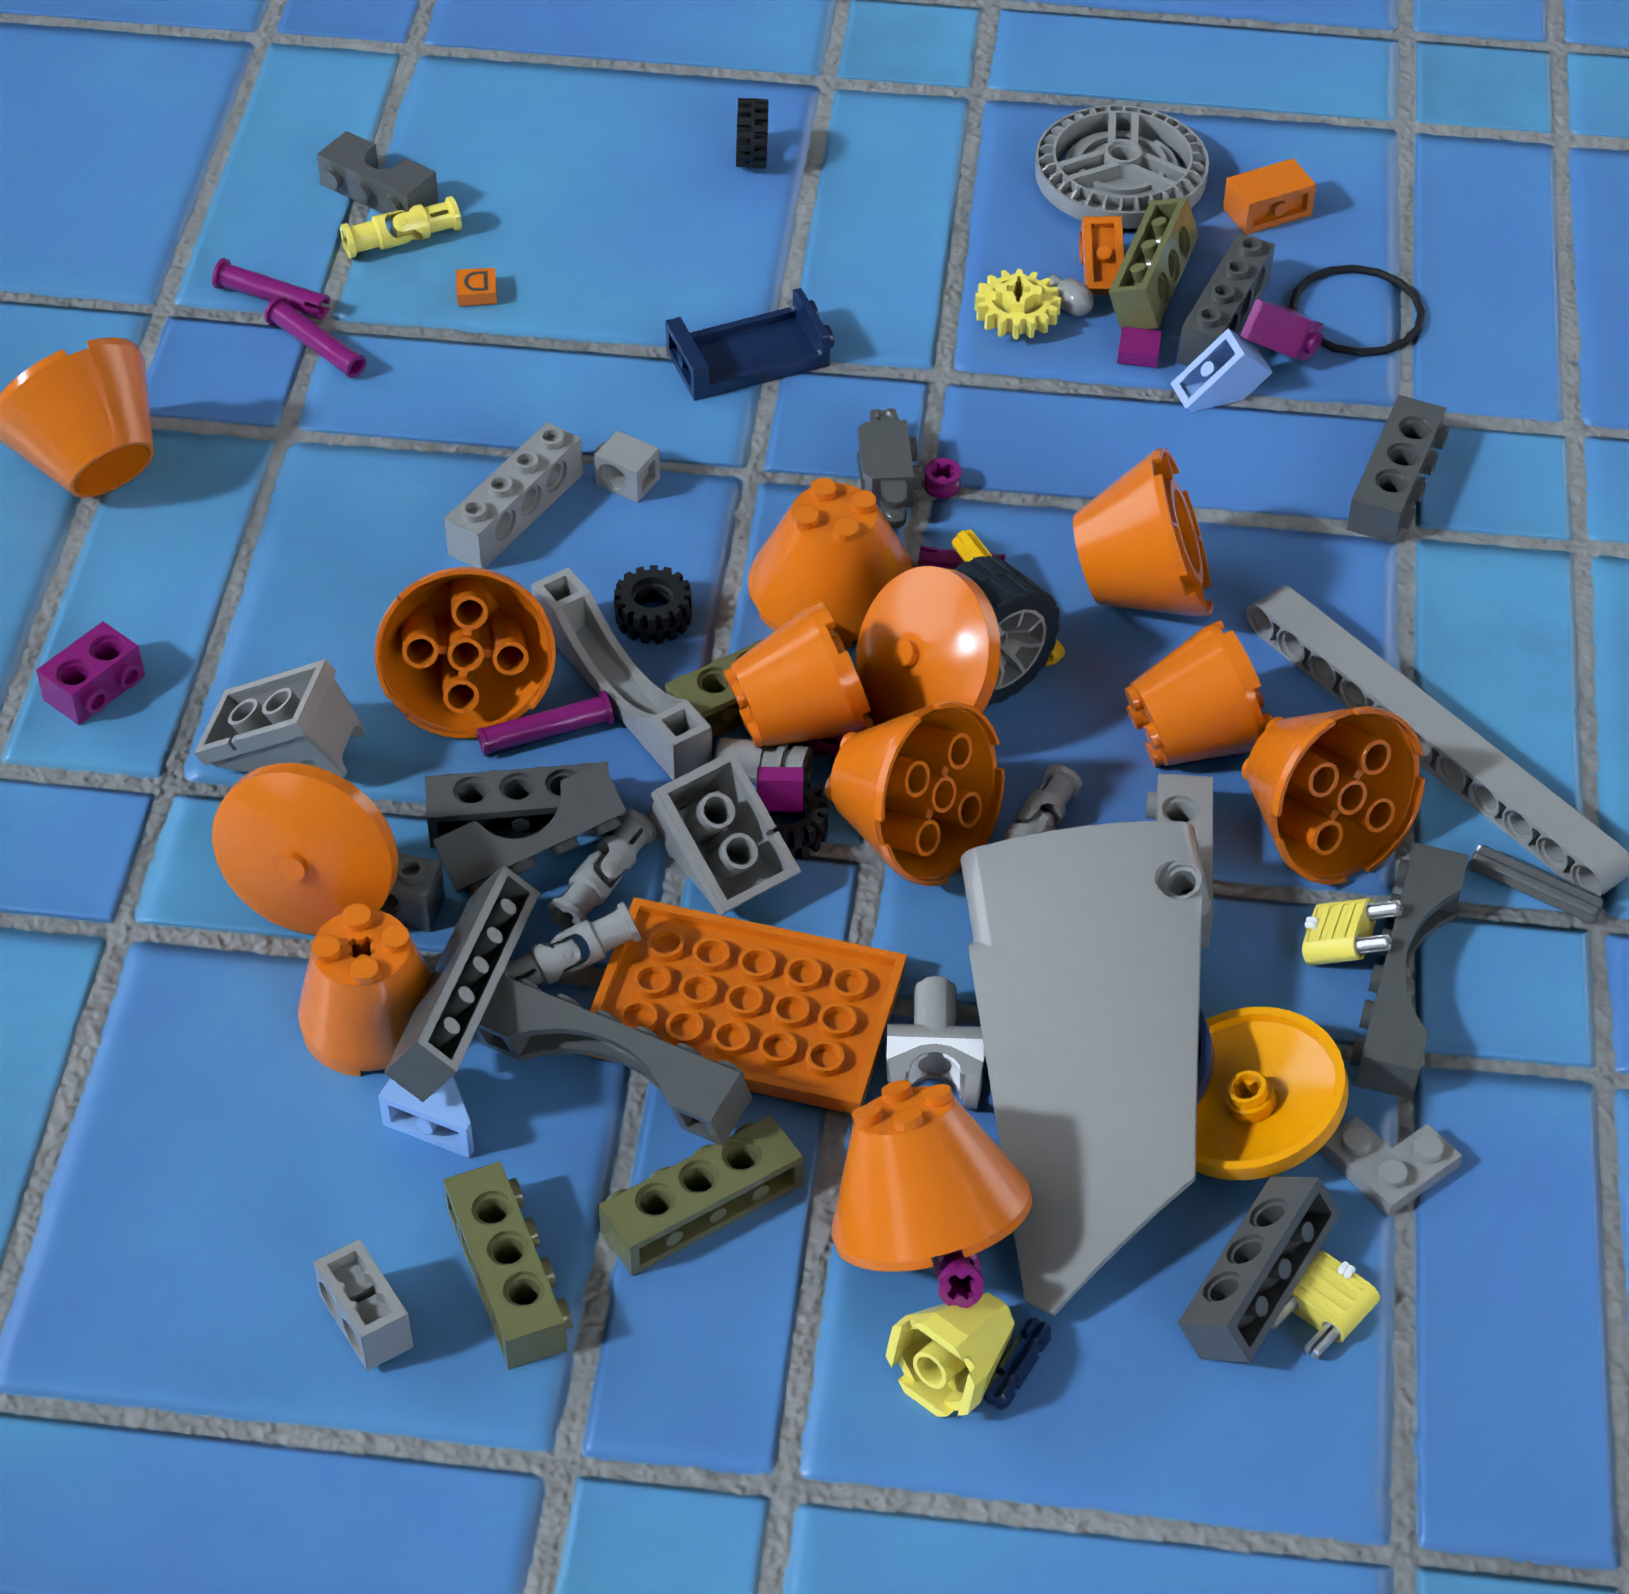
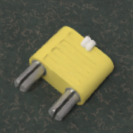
(1344, 930)
(1330, 1300)

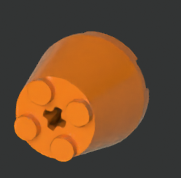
(799, 684)
(1199, 700)
(360, 990)

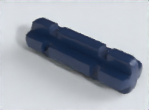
(1017, 1362)

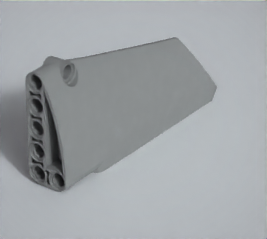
(1090, 1031)

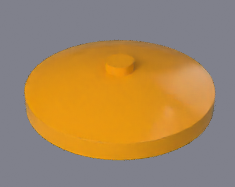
(1270, 1094)

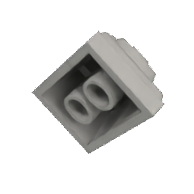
(282, 720)
(722, 833)

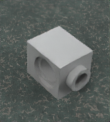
(627, 466)

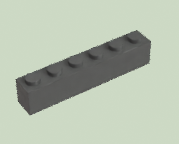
(462, 984)

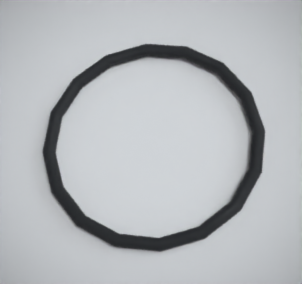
(1368, 271)

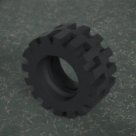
(752, 132)
(648, 587)

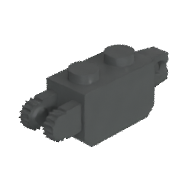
(887, 465)

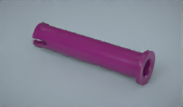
(268, 288)
(282, 314)
(546, 724)

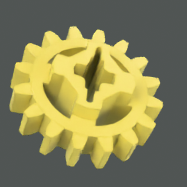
(1017, 304)

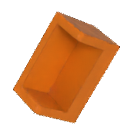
(1269, 196)

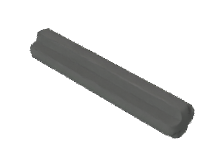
(1536, 883)

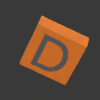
(476, 286)

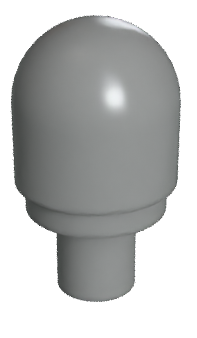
(1074, 296)

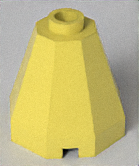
(950, 1353)

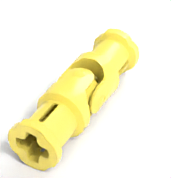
(405, 226)

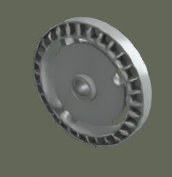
(1119, 162)

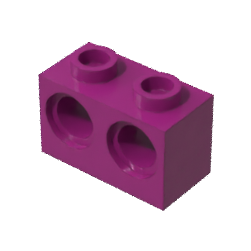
(90, 673)

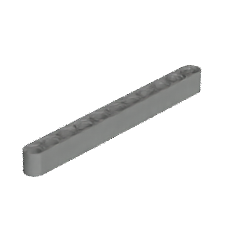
(1451, 748)

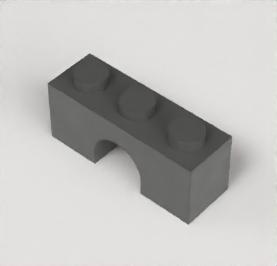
(352, 170)

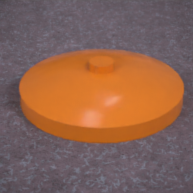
(928, 643)
(303, 845)

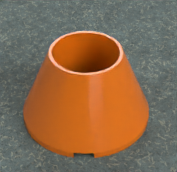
(82, 416)
(1144, 543)

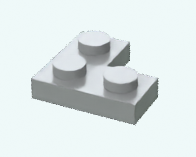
(1390, 1174)

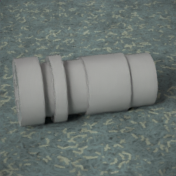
(775, 756)

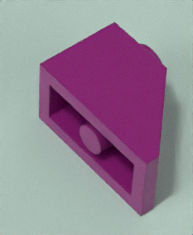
(1283, 330)

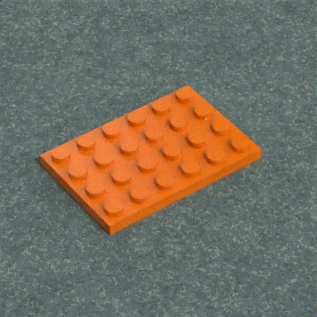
(774, 1001)

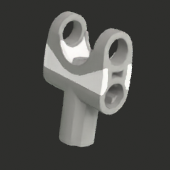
(936, 1044)

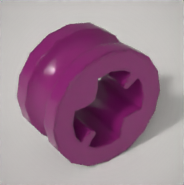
(942, 478)

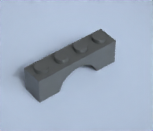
(585, 804)

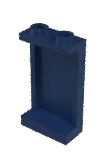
(750, 349)

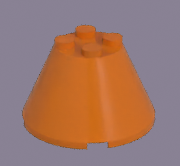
(827, 550)
(464, 651)
(921, 788)
(1336, 789)
(923, 1183)

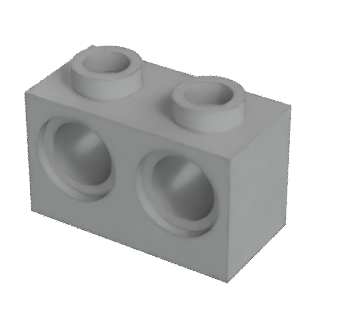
(363, 1304)

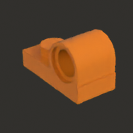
(1101, 251)

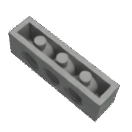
(513, 496)
(1191, 801)

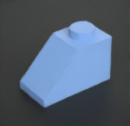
(1221, 374)
(437, 1120)

